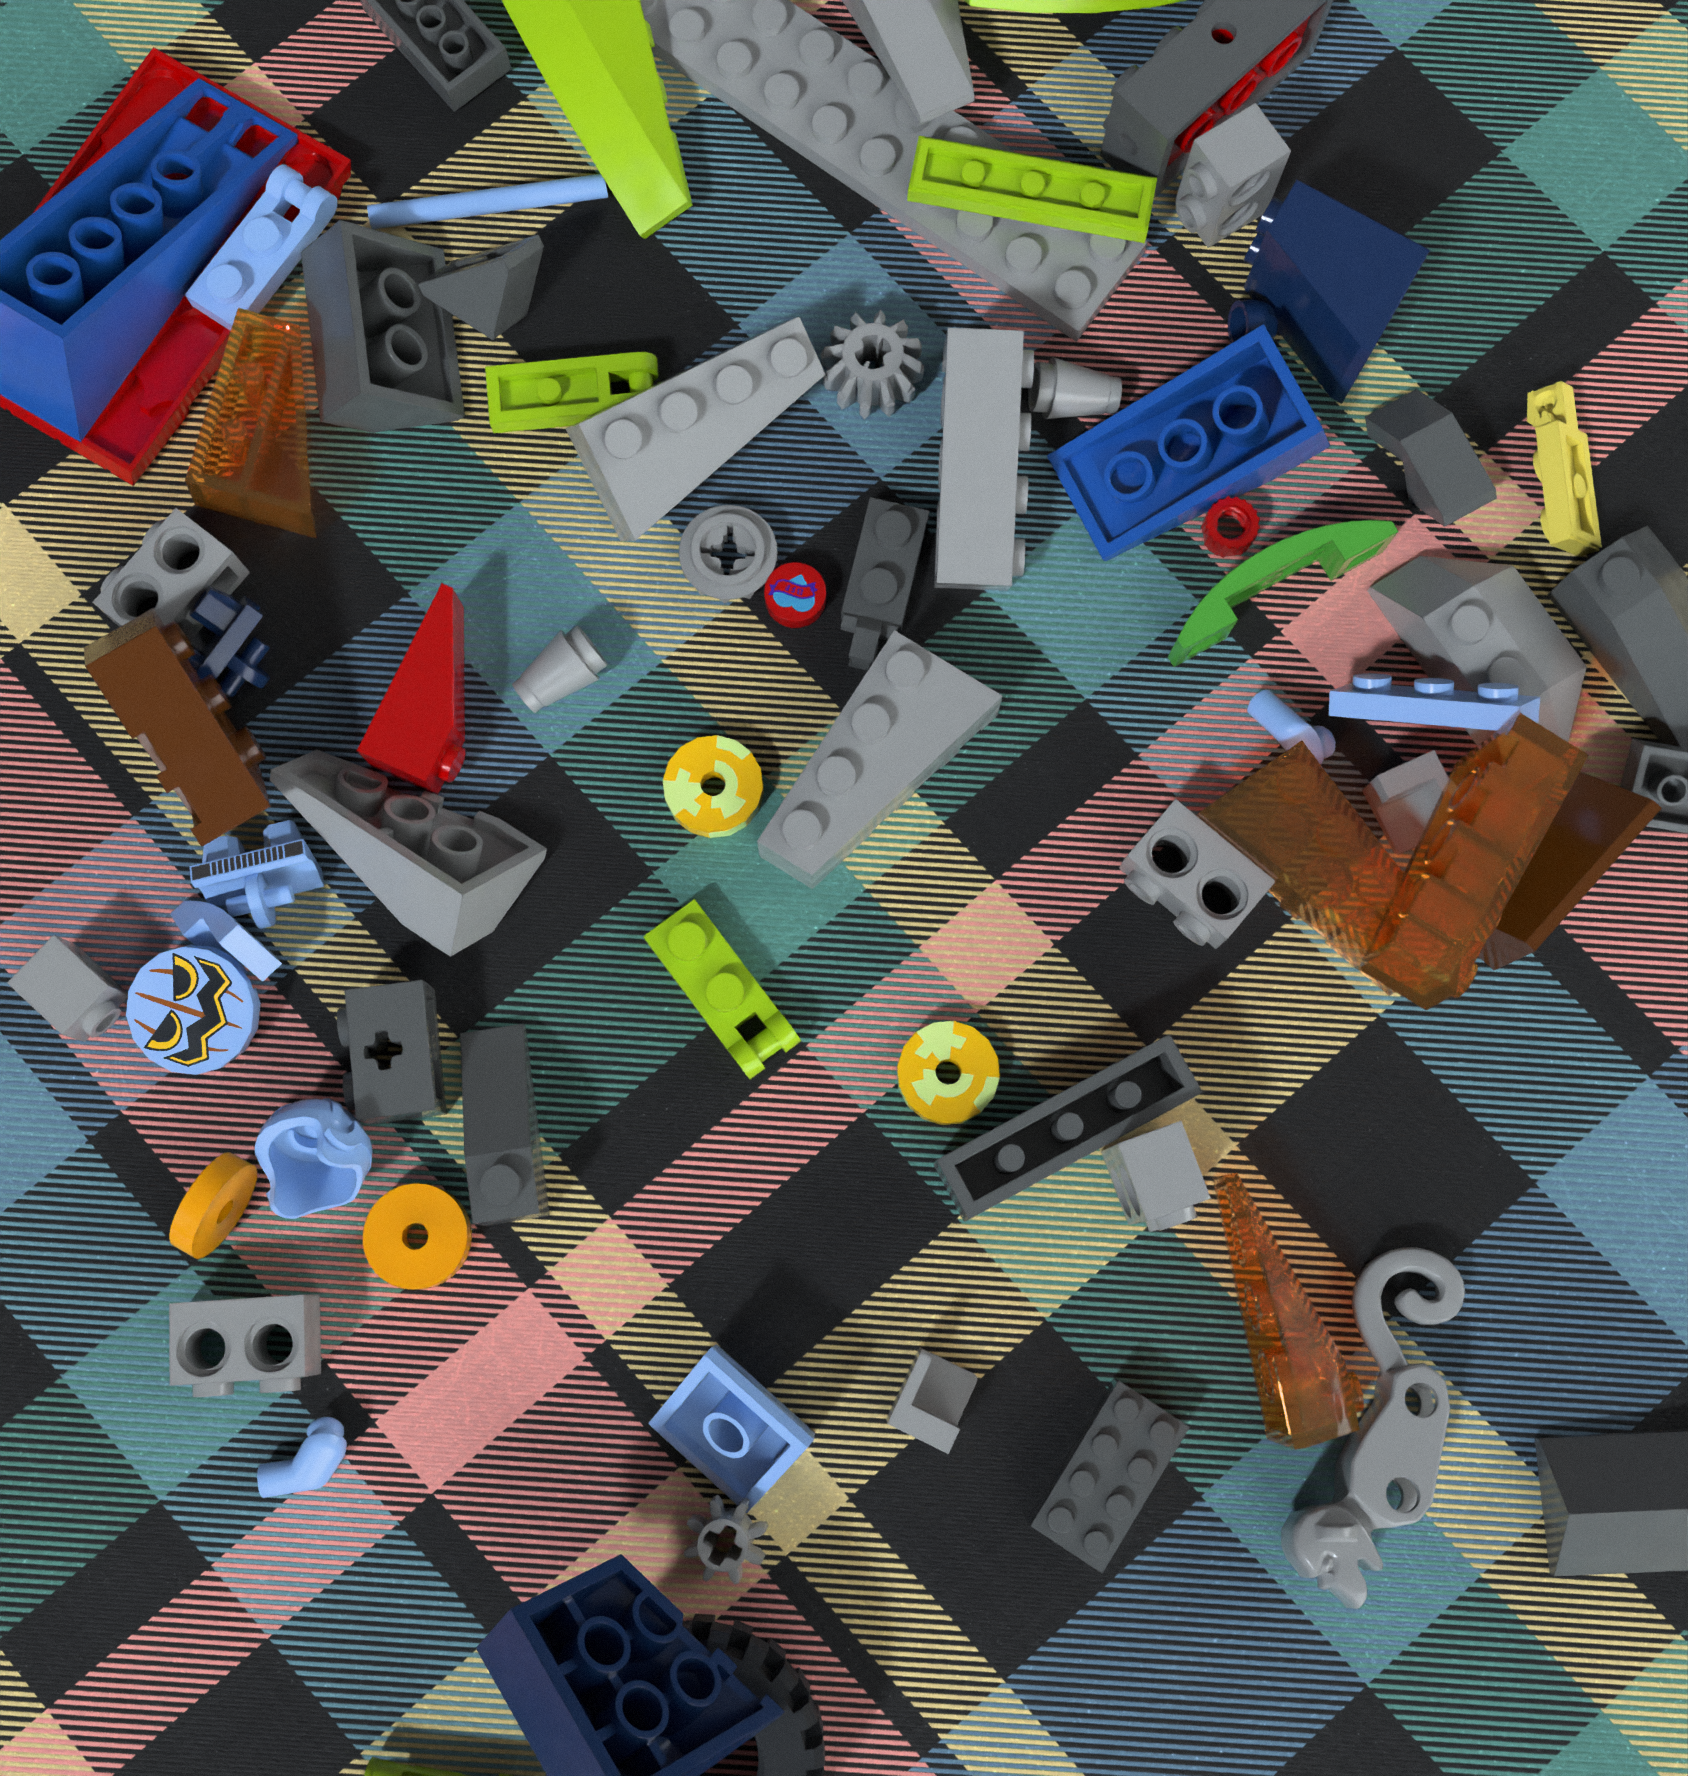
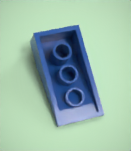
(1189, 444)

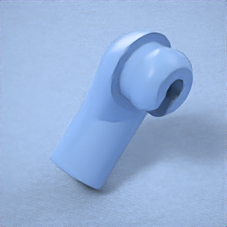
(1289, 727)

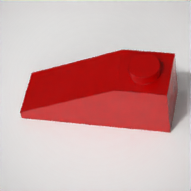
(422, 715)

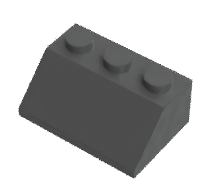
(375, 340)

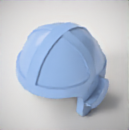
(312, 1157)

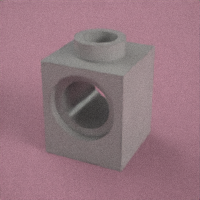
(70, 990)

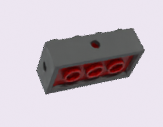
(1204, 77)

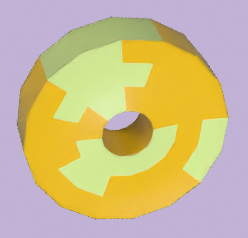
(707, 759)
(955, 1044)

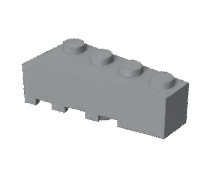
(680, 431)

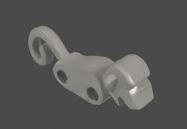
(1391, 1442)

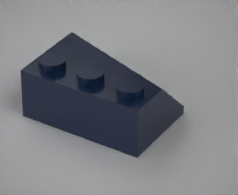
(617, 1681)

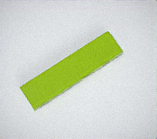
(1031, 189)

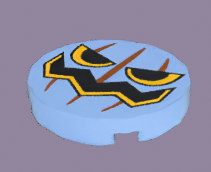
(192, 1009)

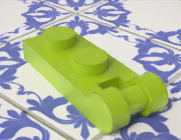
(562, 389)
(720, 986)

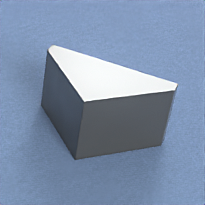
(488, 287)

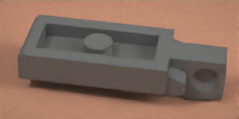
(882, 576)

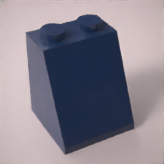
(1329, 281)

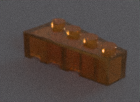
(1315, 849)
(1471, 861)

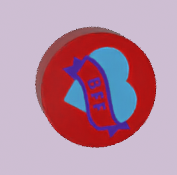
(795, 595)

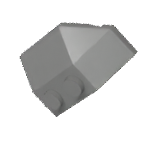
(1481, 628)

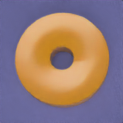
(213, 1205)
(387, 1231)

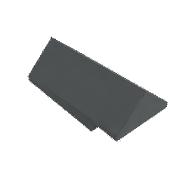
(1615, 1502)

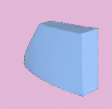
(213, 927)

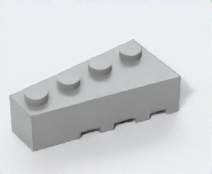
(981, 459)
(882, 747)

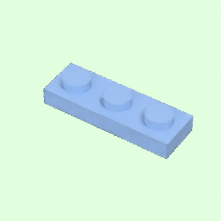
(1431, 702)

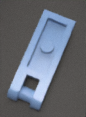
(262, 248)

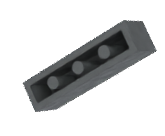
(1066, 1127)

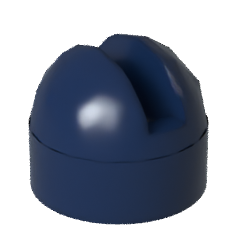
(1249, 315)

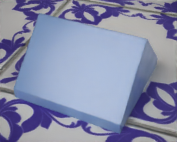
(732, 1428)

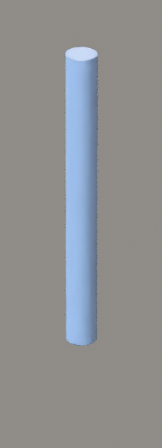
(487, 201)

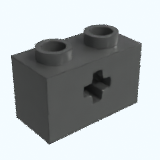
(415, 1081)

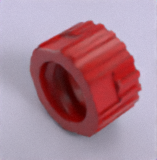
(1243, 513)

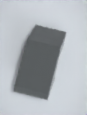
(1437, 459)

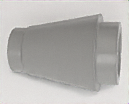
(1072, 390)
(560, 669)

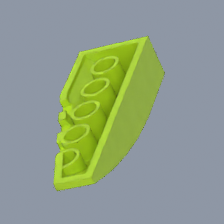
(609, 89)

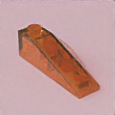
(1293, 1359)

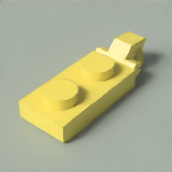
(1564, 471)

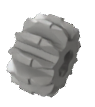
(866, 344)

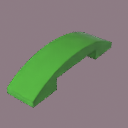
(1335, 546)

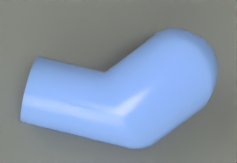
(312, 1464)

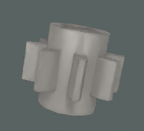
(744, 1549)

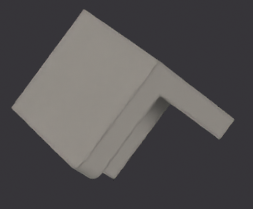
(1406, 798)
(932, 1400)

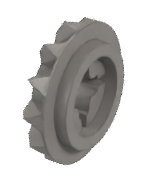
(707, 535)

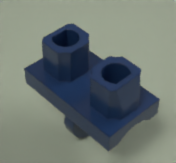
(232, 624)

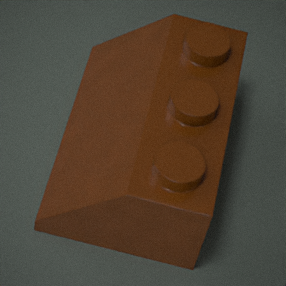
(1578, 848)

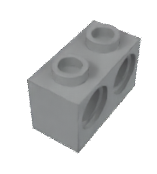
(1231, 175)
(155, 574)
(1205, 862)
(1157, 1177)
(245, 1331)

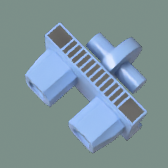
(259, 878)

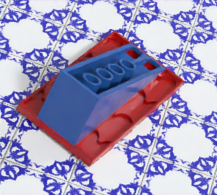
(100, 271)

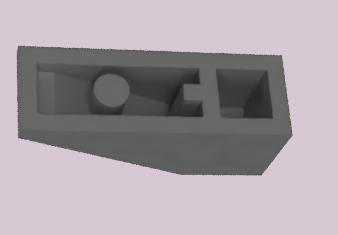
(501, 1127)

